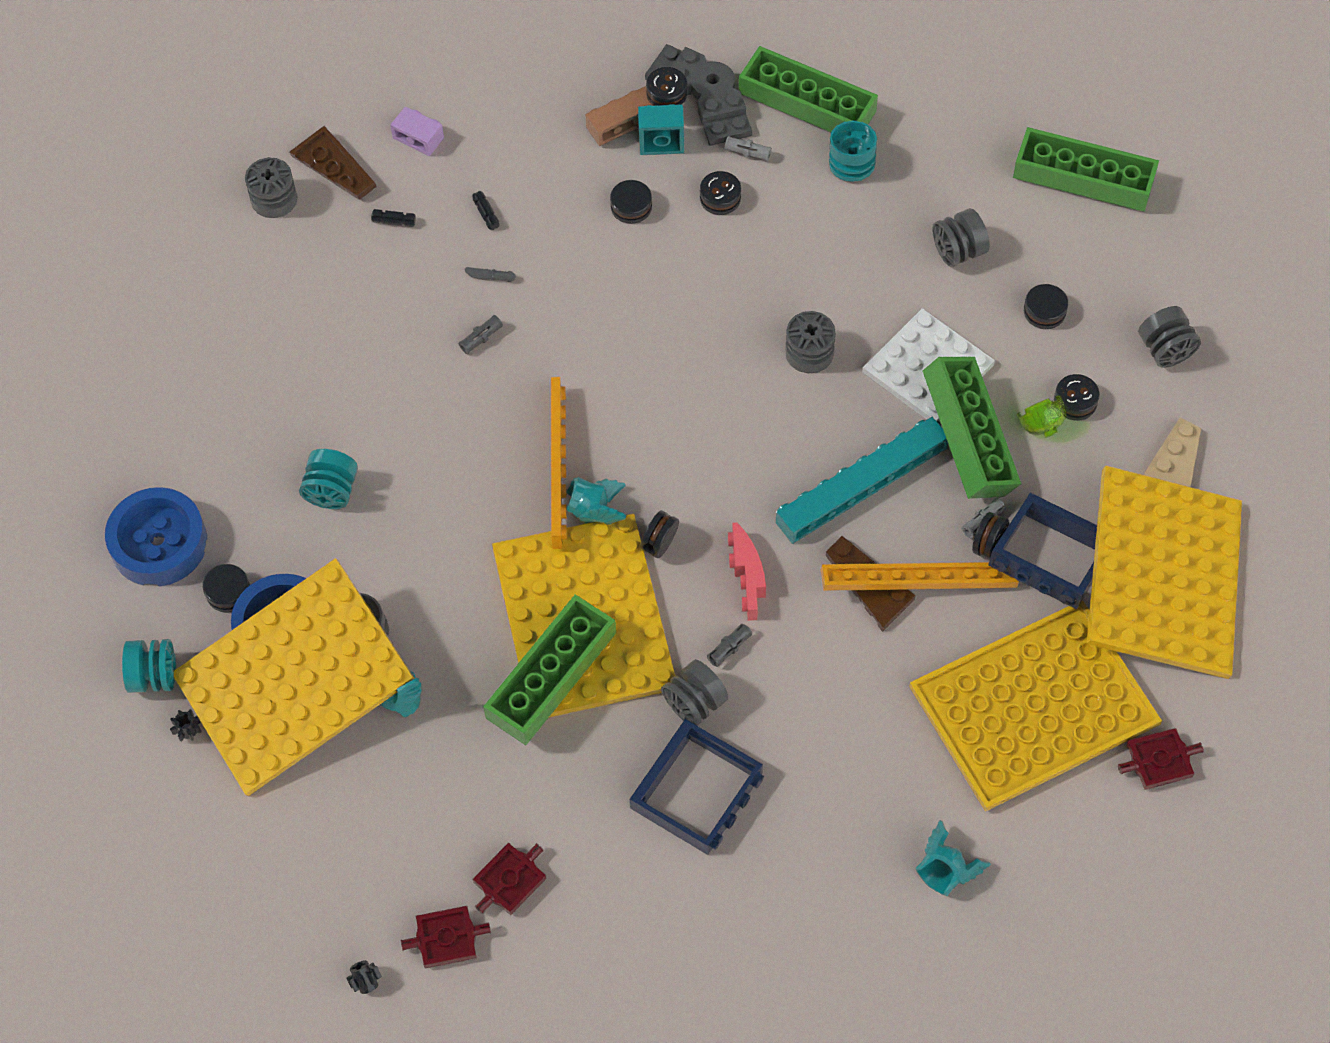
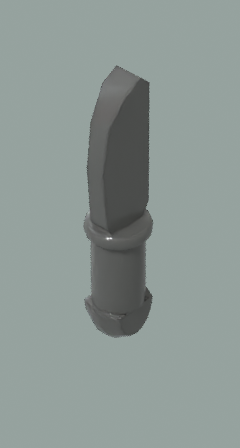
(479, 273)

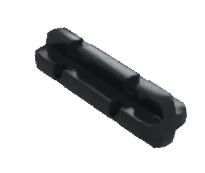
(485, 210)
(393, 217)

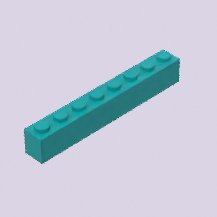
(861, 479)

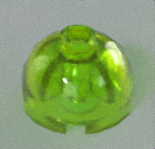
(1043, 417)

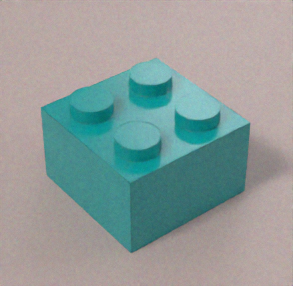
(661, 129)

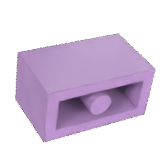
(417, 131)

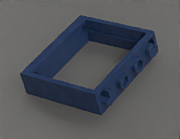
(1034, 576)
(686, 732)

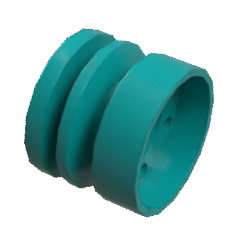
(852, 151)
(328, 478)
(142, 666)

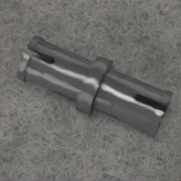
(469, 344)
(729, 645)

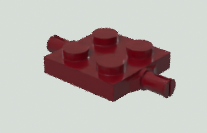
(1160, 758)
(509, 878)
(445, 937)

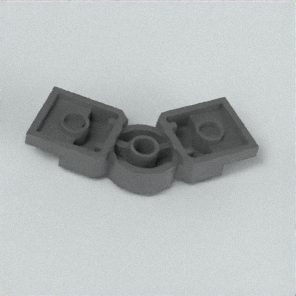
(713, 85)

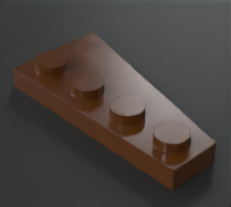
(332, 161)
(881, 604)

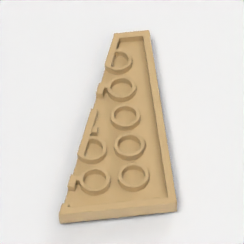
(1177, 455)

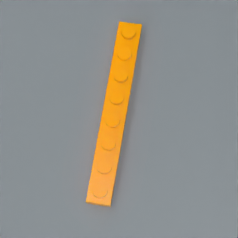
(558, 470)
(913, 576)

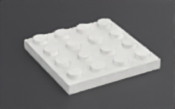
(910, 351)

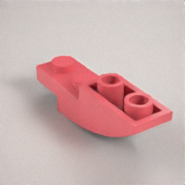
(747, 567)

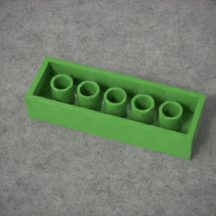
(804, 91)
(1085, 169)
(971, 427)
(550, 669)

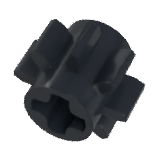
(188, 730)
(364, 977)

